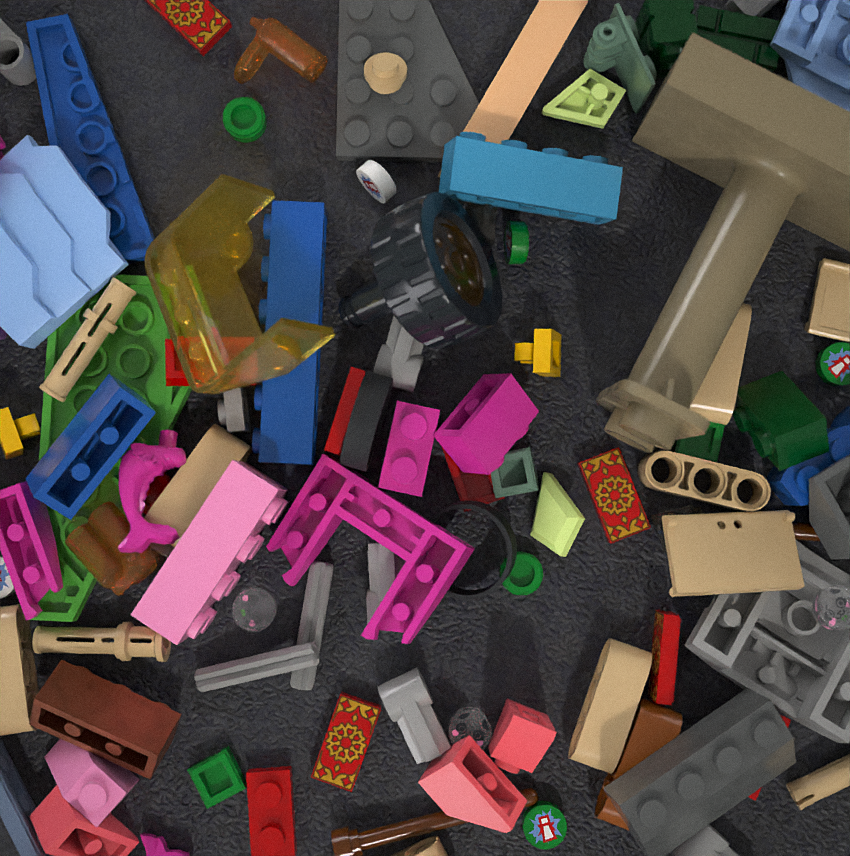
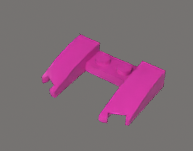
(28, 547)
(430, 551)

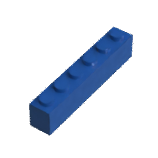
(297, 293)

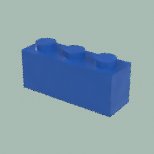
(89, 447)

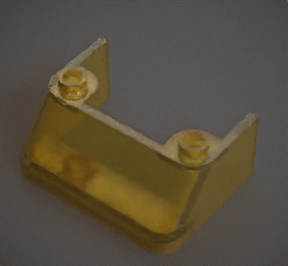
(205, 302)

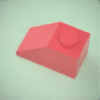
(520, 737)
(473, 787)
(68, 833)

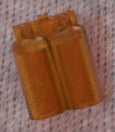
(283, 44)
(98, 550)

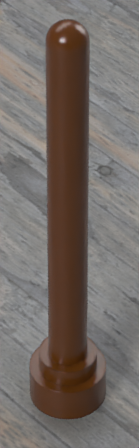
(352, 842)

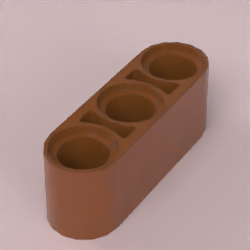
(649, 731)

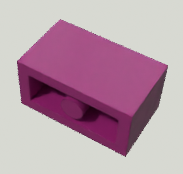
(487, 424)
(409, 448)

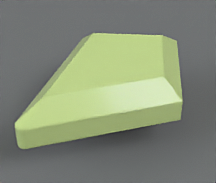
(586, 101)
(555, 517)

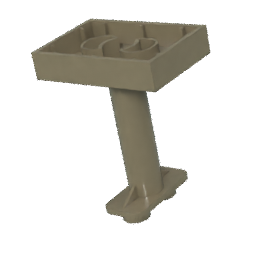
(778, 160)

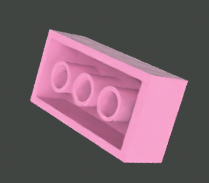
(210, 552)

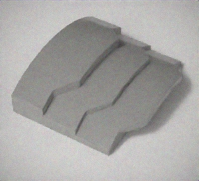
(781, 650)

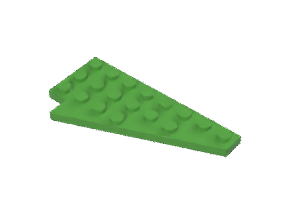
(138, 360)

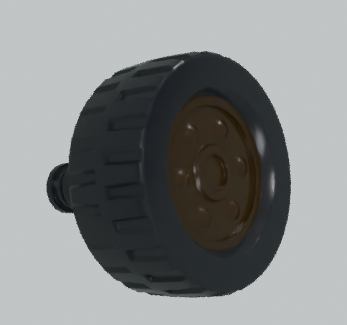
(429, 274)

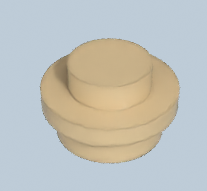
(385, 72)

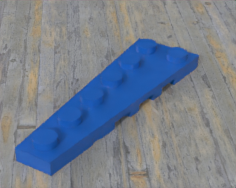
(83, 130)

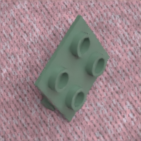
(616, 46)

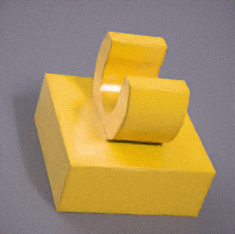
(543, 353)
(14, 431)

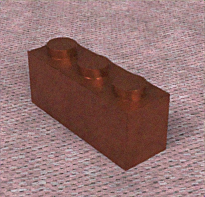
(104, 718)

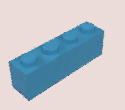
(530, 180)

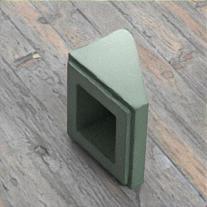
(516, 474)

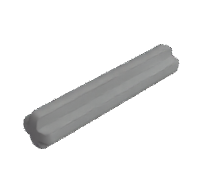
(313, 618)
(257, 667)

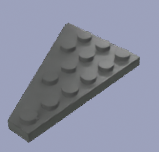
(426, 109)

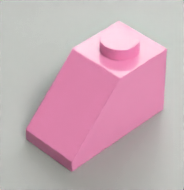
(89, 781)

